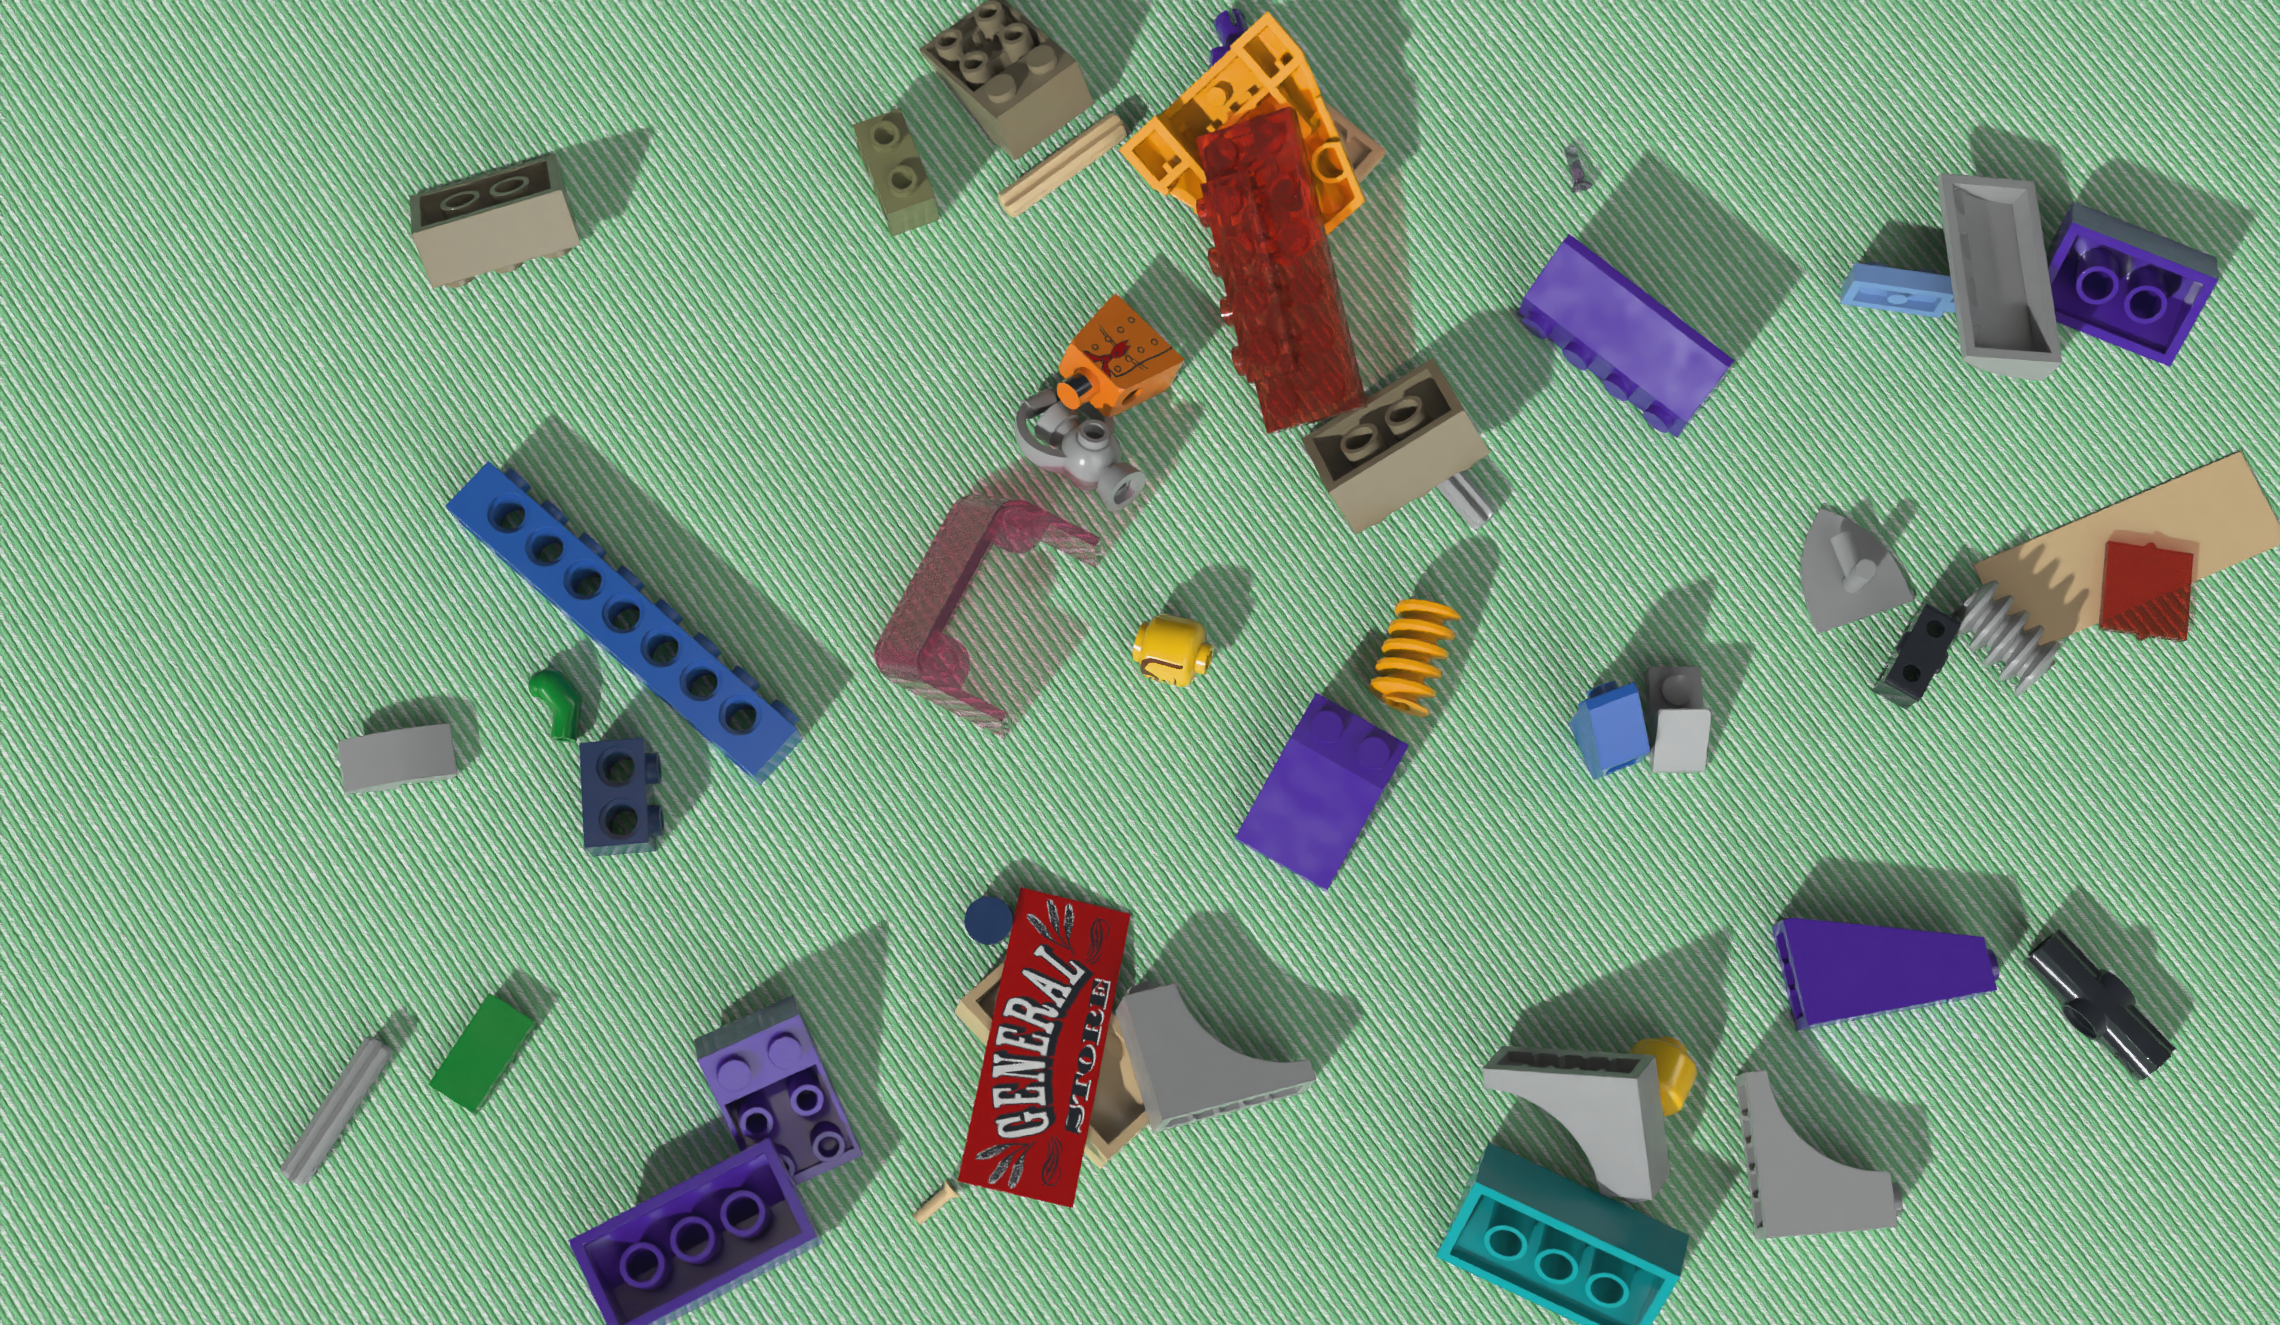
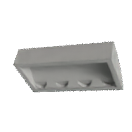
(1999, 275)

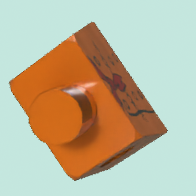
(1116, 362)

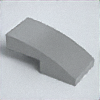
(397, 758)

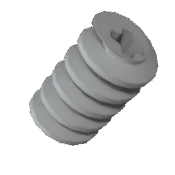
(2005, 636)

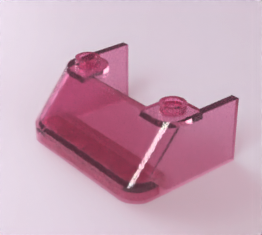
(914, 642)

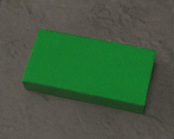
(482, 1053)

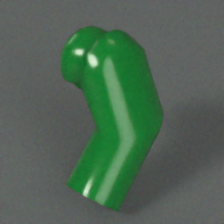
(563, 698)

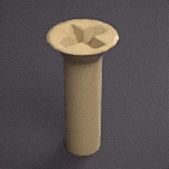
(936, 1202)

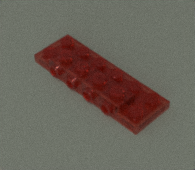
(1277, 272)

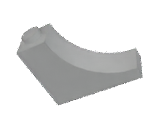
(1187, 1071)
(1604, 1102)
(1796, 1186)

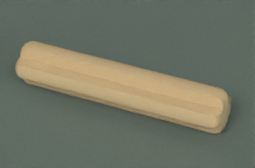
(1062, 165)

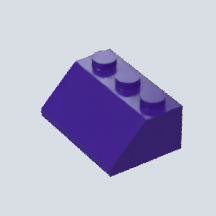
(2127, 283)

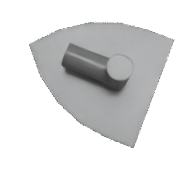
(1847, 573)

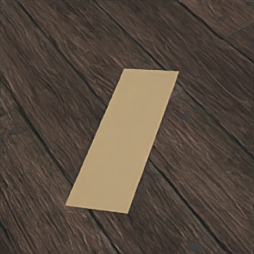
(2207, 513)

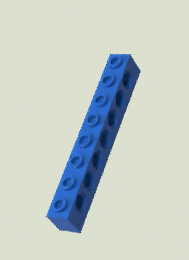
(495, 494)

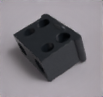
(1917, 656)

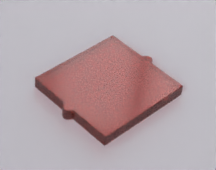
(2146, 591)

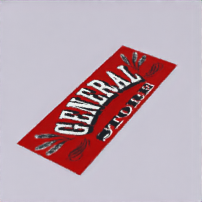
(1045, 1048)

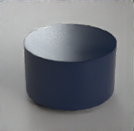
(989, 920)

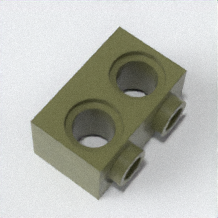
(896, 172)

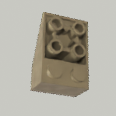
(1009, 76)

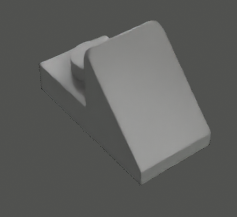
(1676, 719)

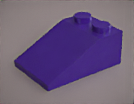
(1321, 791)

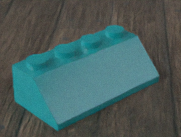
(1562, 1243)

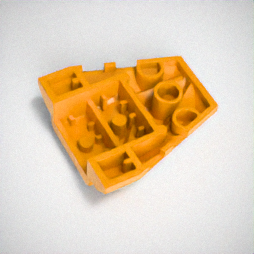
(1254, 78)

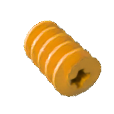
(1411, 653)

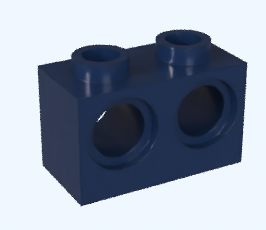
(606, 799)

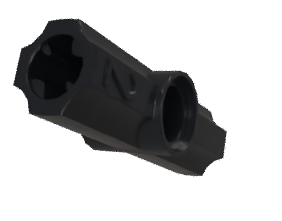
(2099, 1005)

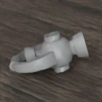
(1087, 451)

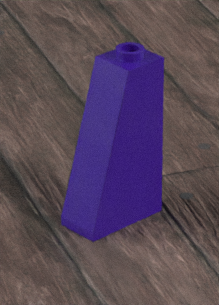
(1870, 971)

